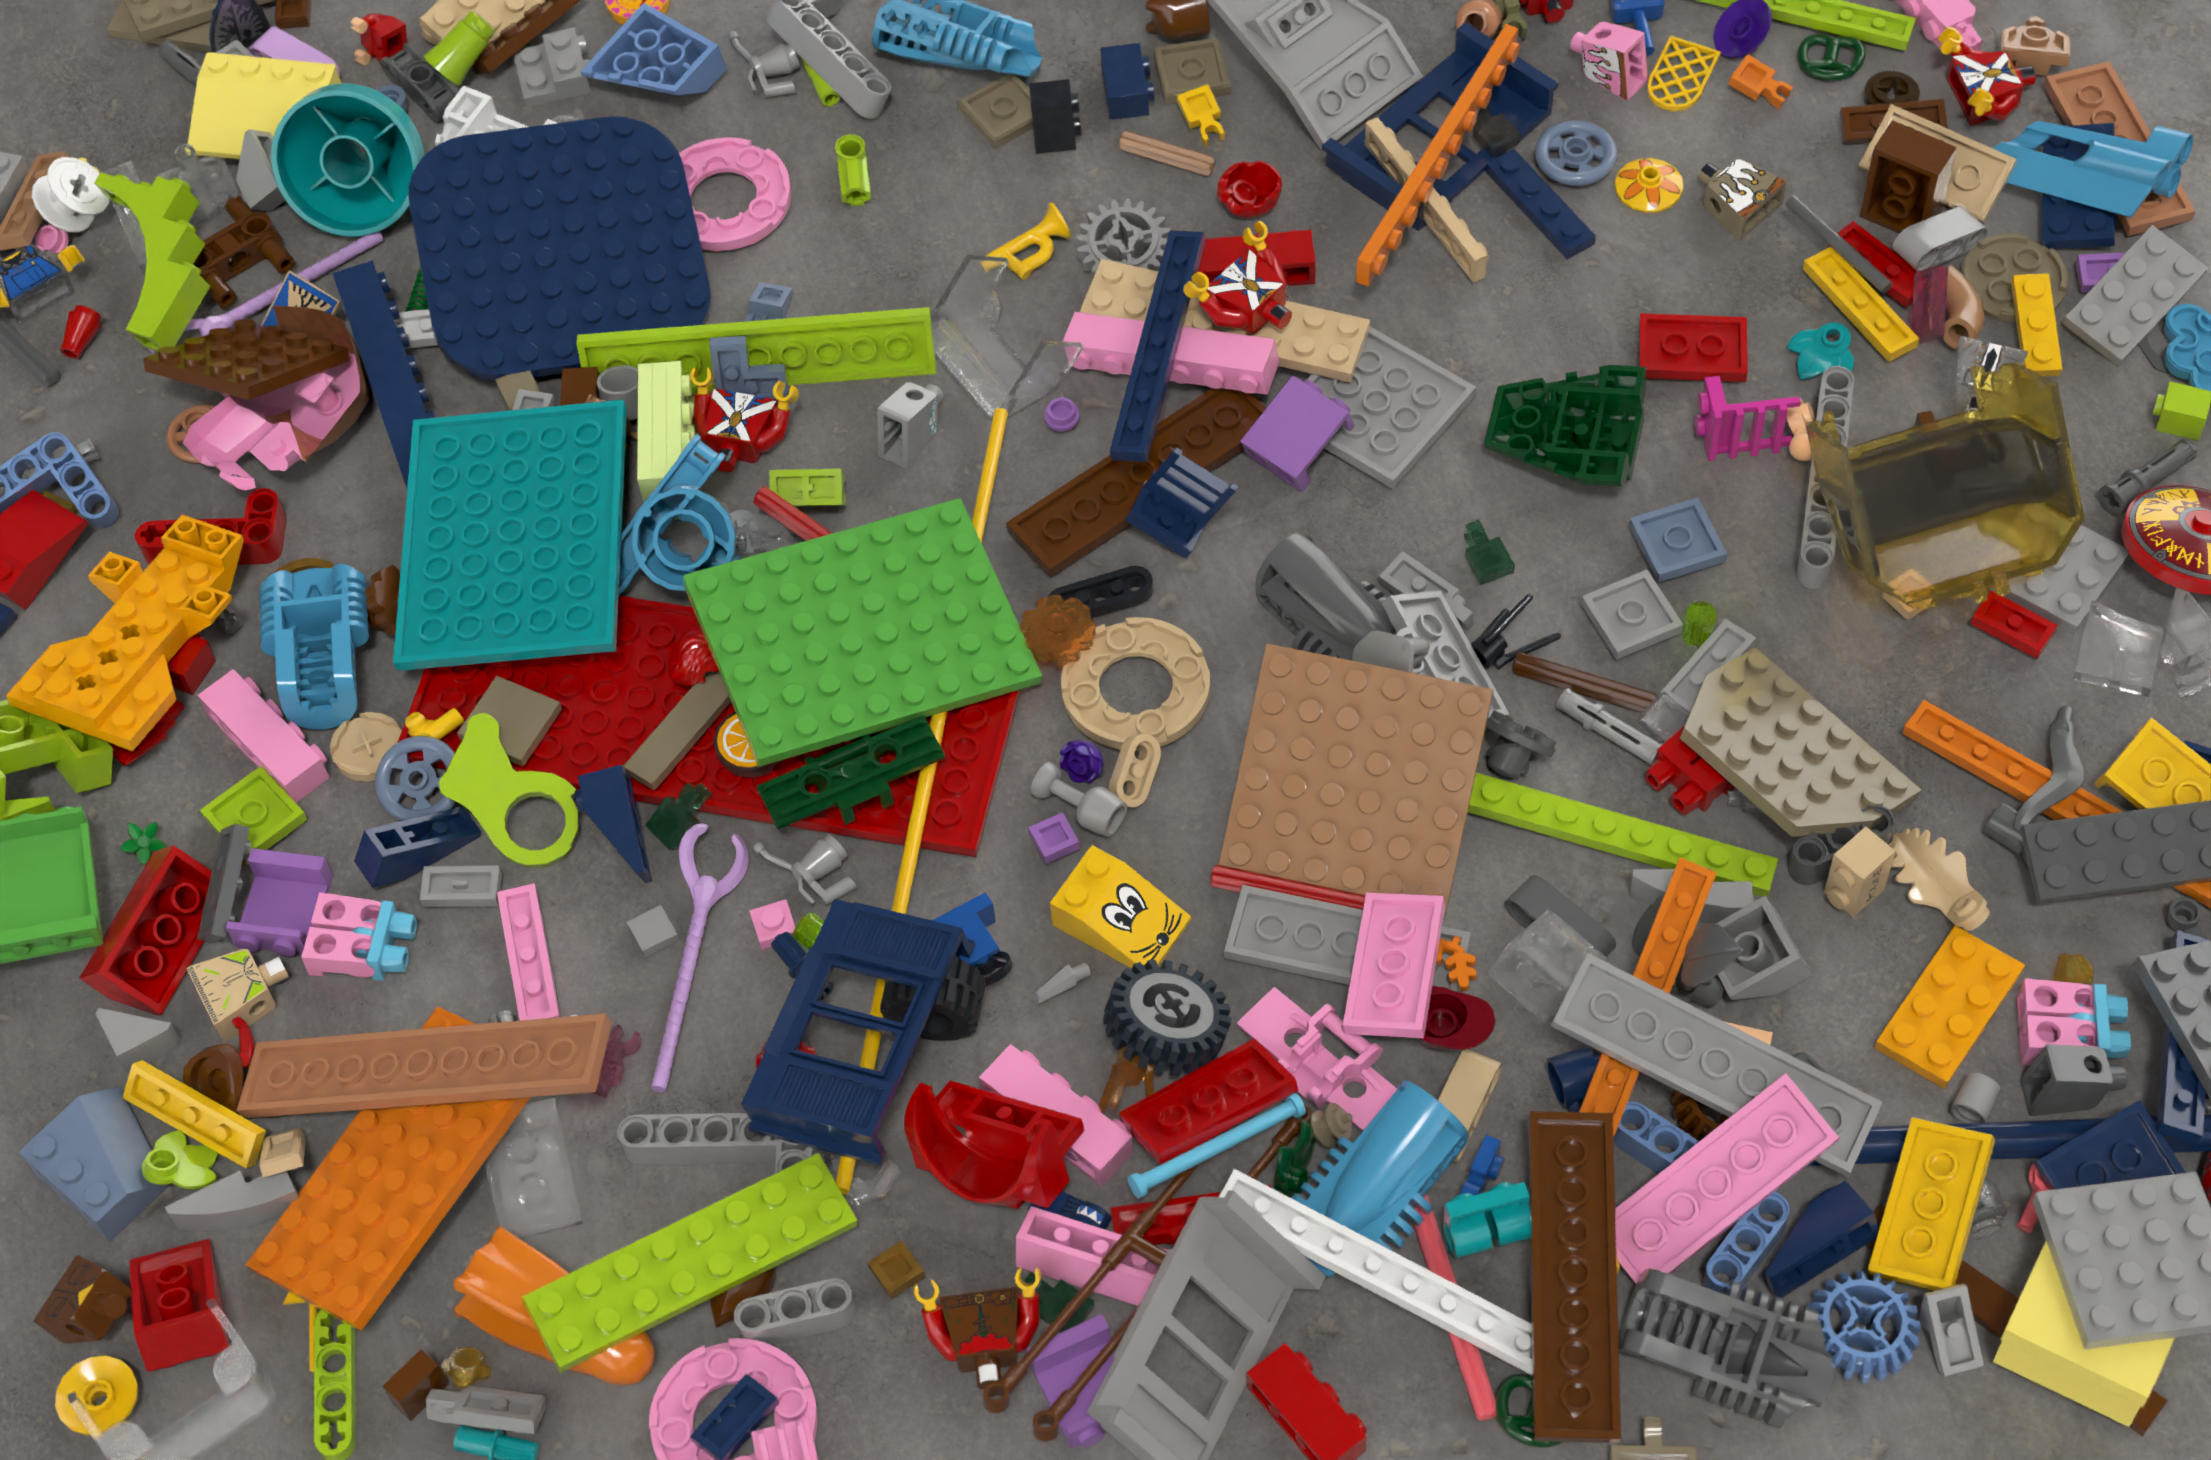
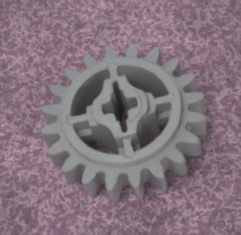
(1137, 229)

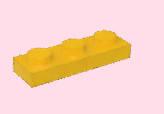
(2036, 323)

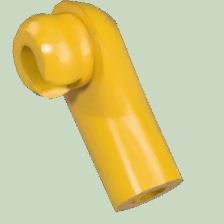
(438, 728)

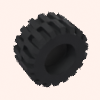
(956, 1006)

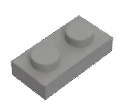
(460, 886)

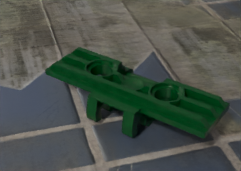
(853, 779)

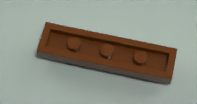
(518, 35)

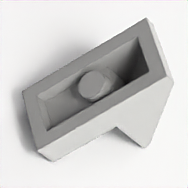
(1952, 1329)

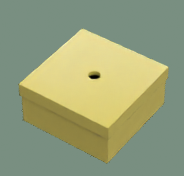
(2047, 1349)

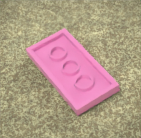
(1394, 965)

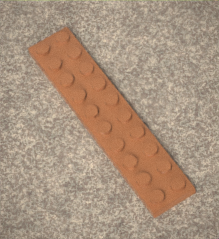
(426, 1066)

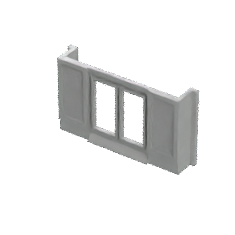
(1244, 1270)

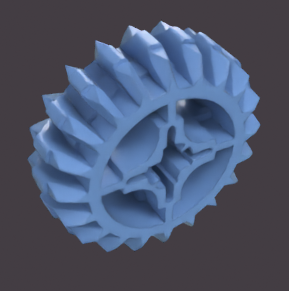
(1886, 1304)

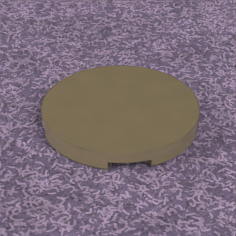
(2000, 257)

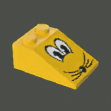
(1117, 911)

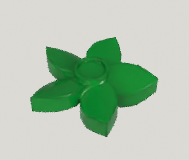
(142, 841)

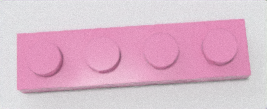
(528, 953)

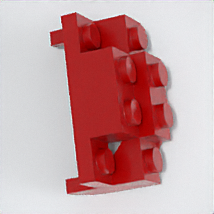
(1009, 1148)

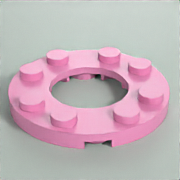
(757, 165)
(712, 1368)

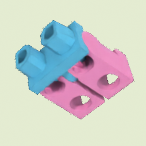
(357, 937)
(2069, 1016)

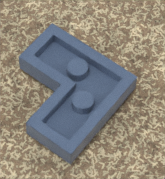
(735, 374)

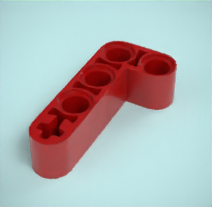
(261, 529)

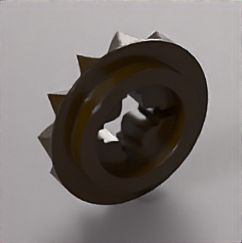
(1881, 83)

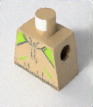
(236, 987)

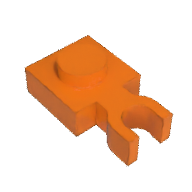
(1756, 79)

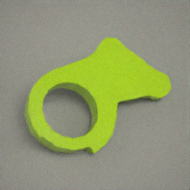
(490, 788)

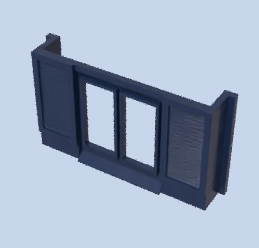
(1522, 98)
(828, 1100)

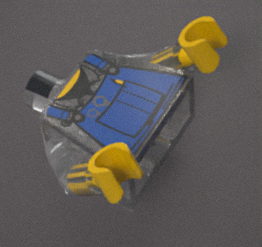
(35, 279)

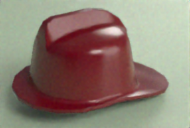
(1457, 1020)

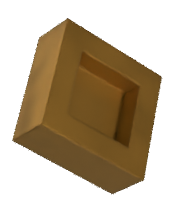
(896, 1269)

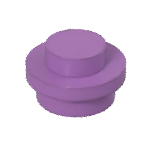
(1061, 414)

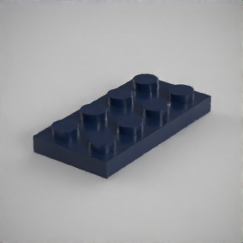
(2071, 223)

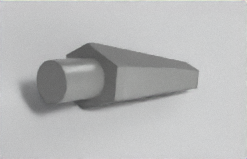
(1061, 981)

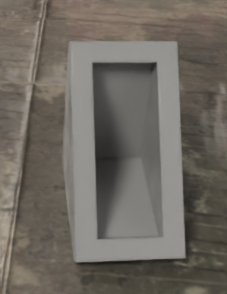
(137, 1037)

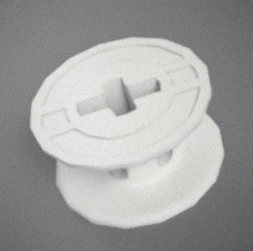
(69, 195)

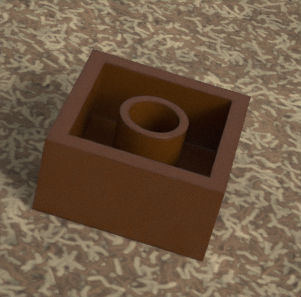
(413, 1383)

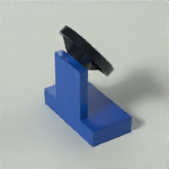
(973, 919)

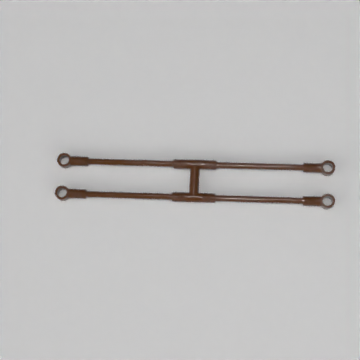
(1129, 1241)

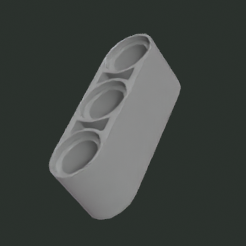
(1939, 238)
(810, 1297)

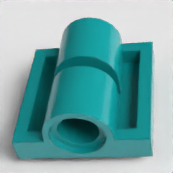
(1477, 1219)

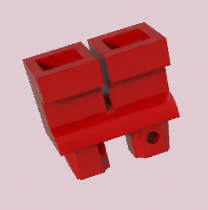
(1688, 772)

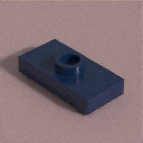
(734, 1419)

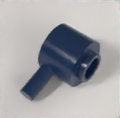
(1571, 1076)

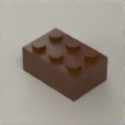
(1906, 178)

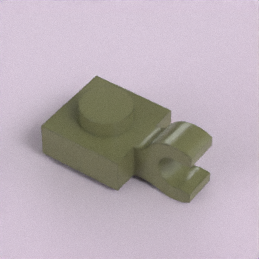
(1512, 16)

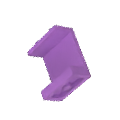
(1295, 430)
(280, 901)
(1062, 1365)

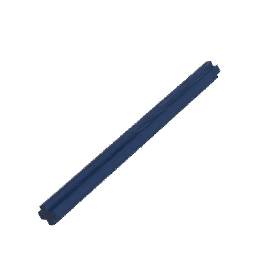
(2011, 1138)

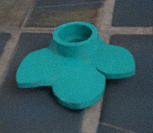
(1818, 353)

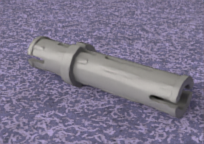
(1573, 703)

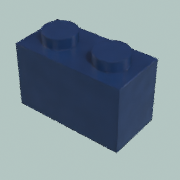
(1125, 81)

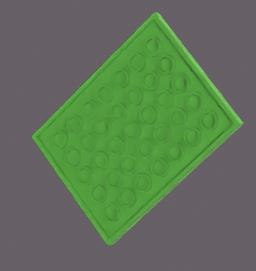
(860, 631)

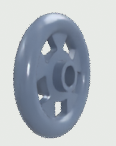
(1576, 152)
(397, 758)

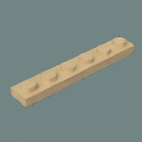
(1437, 210)

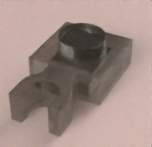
(1495, 132)

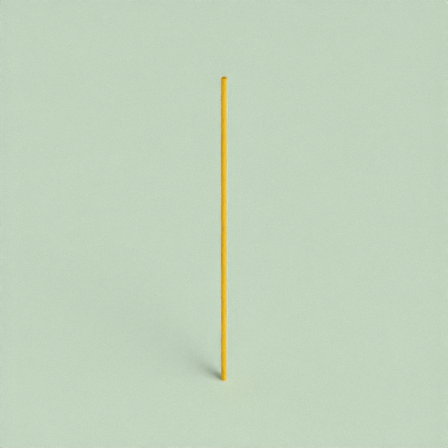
(925, 781)

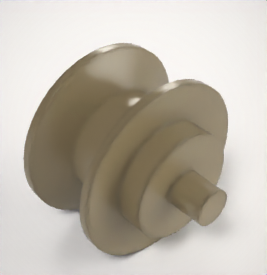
(1331, 1124)

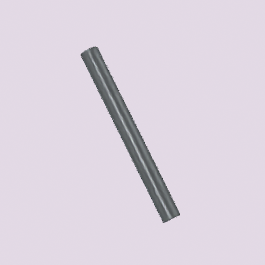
(1841, 246)

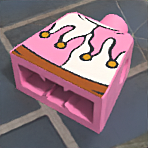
(1613, 58)

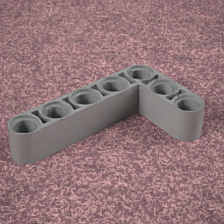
(830, 53)
(697, 1146)

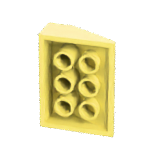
(248, 94)

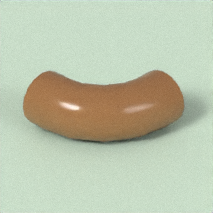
(1963, 309)

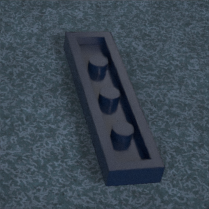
(1540, 204)

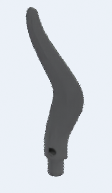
(2067, 770)

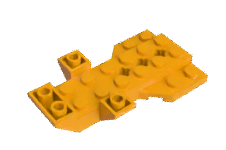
(118, 674)

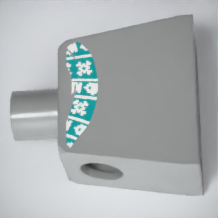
(907, 423)

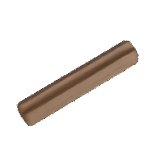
(1167, 153)

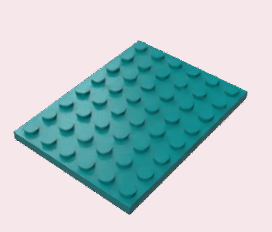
(512, 536)

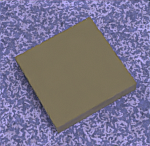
(1191, 66)
(999, 109)
(521, 716)

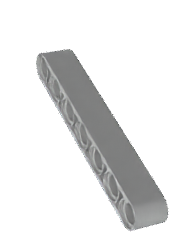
(1833, 394)

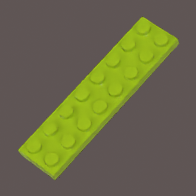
(688, 1262)

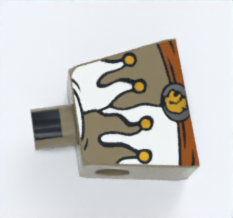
(1741, 195)

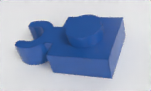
(1485, 1166)

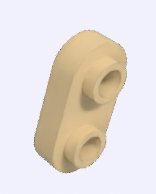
(1135, 772)

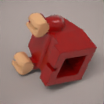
(380, 35)

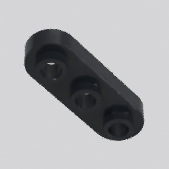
(1113, 587)

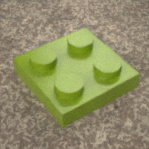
(256, 804)

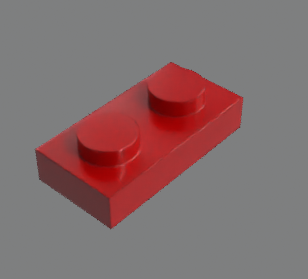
(2014, 624)

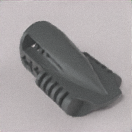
(1338, 606)
(1730, 1344)

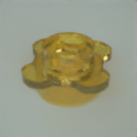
(465, 1367)

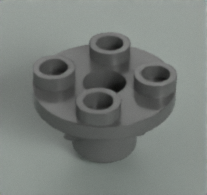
(1514, 746)

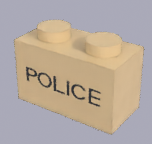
(1859, 872)

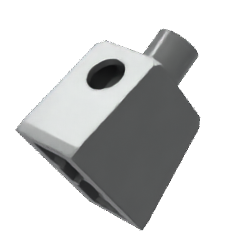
(2069, 1079)

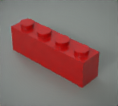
(1292, 249)

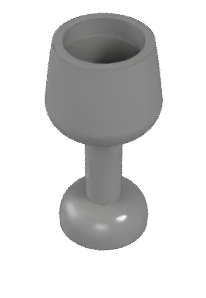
(1097, 808)

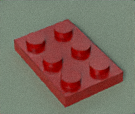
(1693, 346)

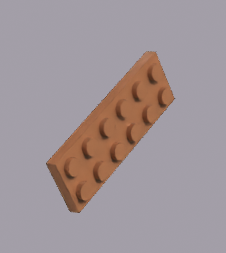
(2098, 97)

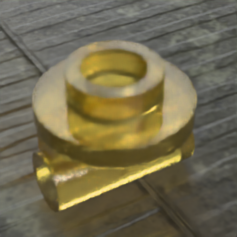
(2074, 969)

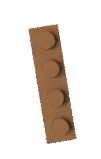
(23, 217)

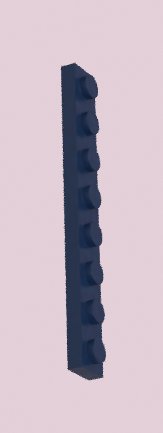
(1157, 347)

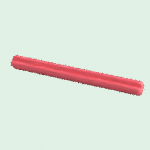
(1466, 1353)

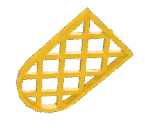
(1689, 47)

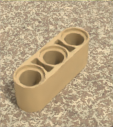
(1470, 1089)

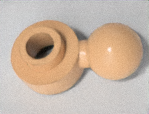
(1798, 419)

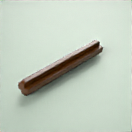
(1582, 682)

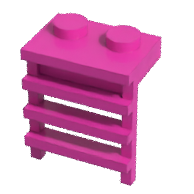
(1722, 423)

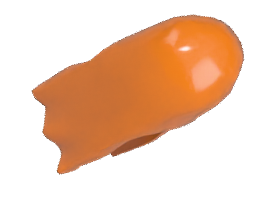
(493, 1302)

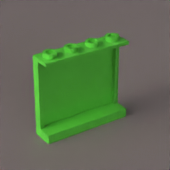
(47, 885)

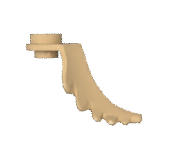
(1937, 878)

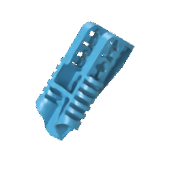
(971, 41)
(312, 630)
(1387, 1168)

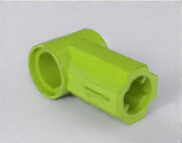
(853, 169)

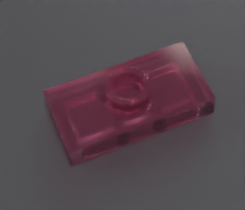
(1929, 303)

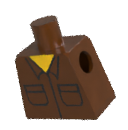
(83, 1303)

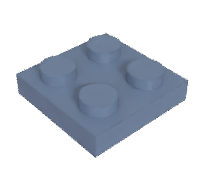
(1677, 540)

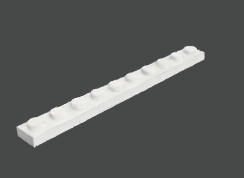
(1390, 1274)

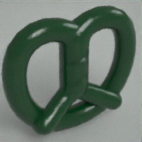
(1840, 70)
(1513, 1423)

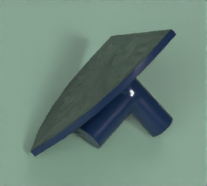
(236, 20)

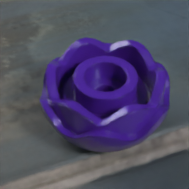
(1081, 761)

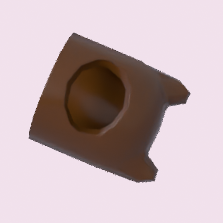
(1178, 18)

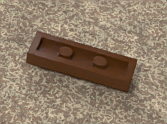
(1862, 122)

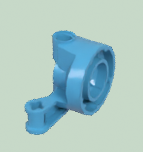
(681, 497)

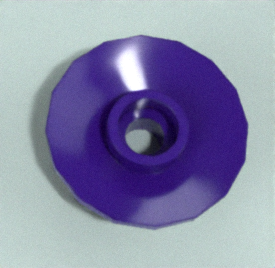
(1742, 28)

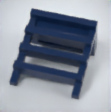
(1178, 502)

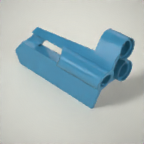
(2110, 176)

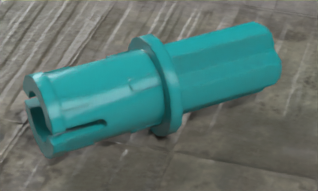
(494, 1445)

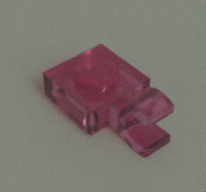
(612, 1065)

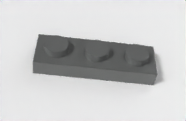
(224, 883)

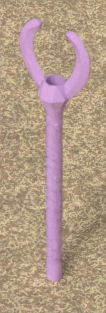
(267, 298)
(705, 894)

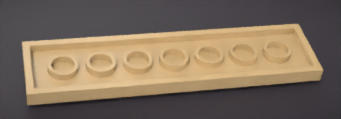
(1312, 341)

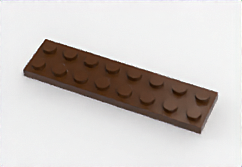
(1099, 499)
(1574, 1278)

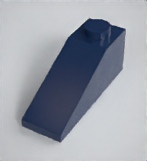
(611, 805)
(405, 847)
(1824, 1235)

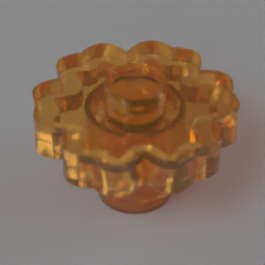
(1058, 629)

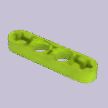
(338, 1382)

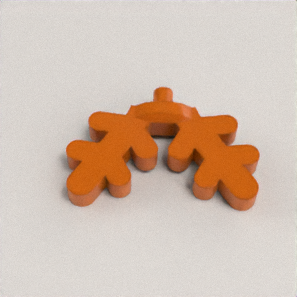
(1459, 960)

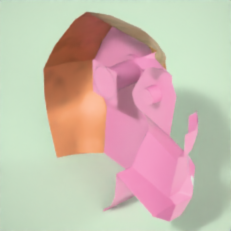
(289, 420)

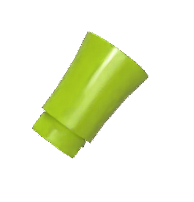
(461, 47)

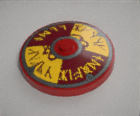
(2171, 535)

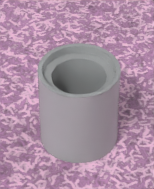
(1975, 1098)

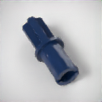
(793, 956)

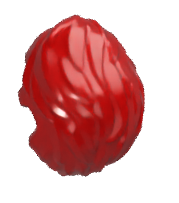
(1250, 188)
(691, 658)

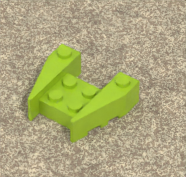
(35, 741)

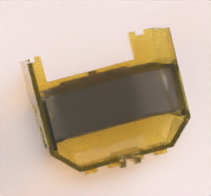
(1958, 496)

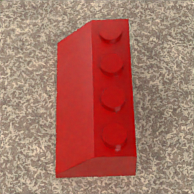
(152, 934)

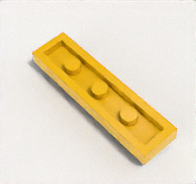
(1861, 304)
(194, 1114)

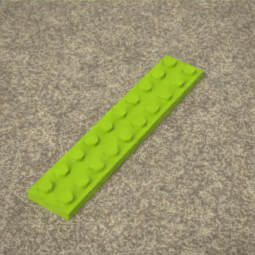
(810, 347)

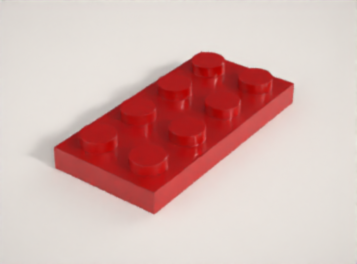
(1208, 1101)

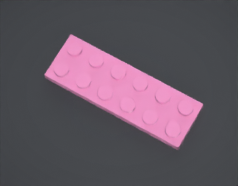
(1720, 1179)

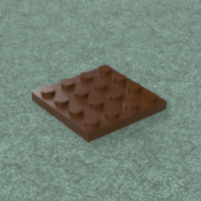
(246, 359)

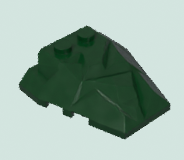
(1573, 426)

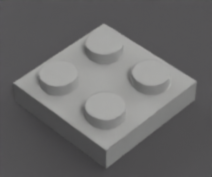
(1631, 614)

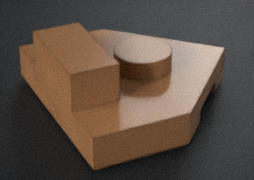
(2035, 46)

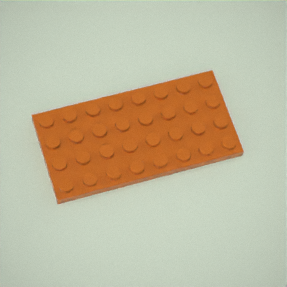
(379, 1199)

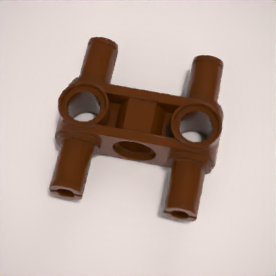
(239, 248)

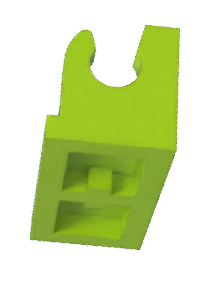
(809, 486)

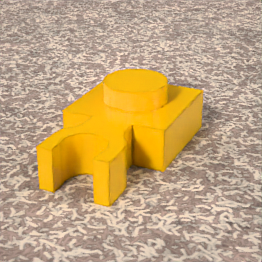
(1201, 110)

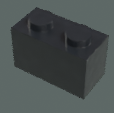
(1053, 116)

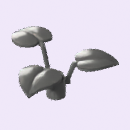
(1706, 953)

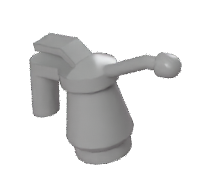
(774, 62)
(819, 861)

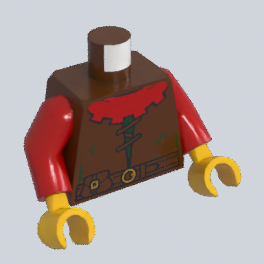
(983, 1327)

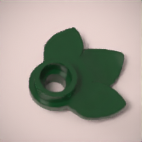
(1294, 1161)

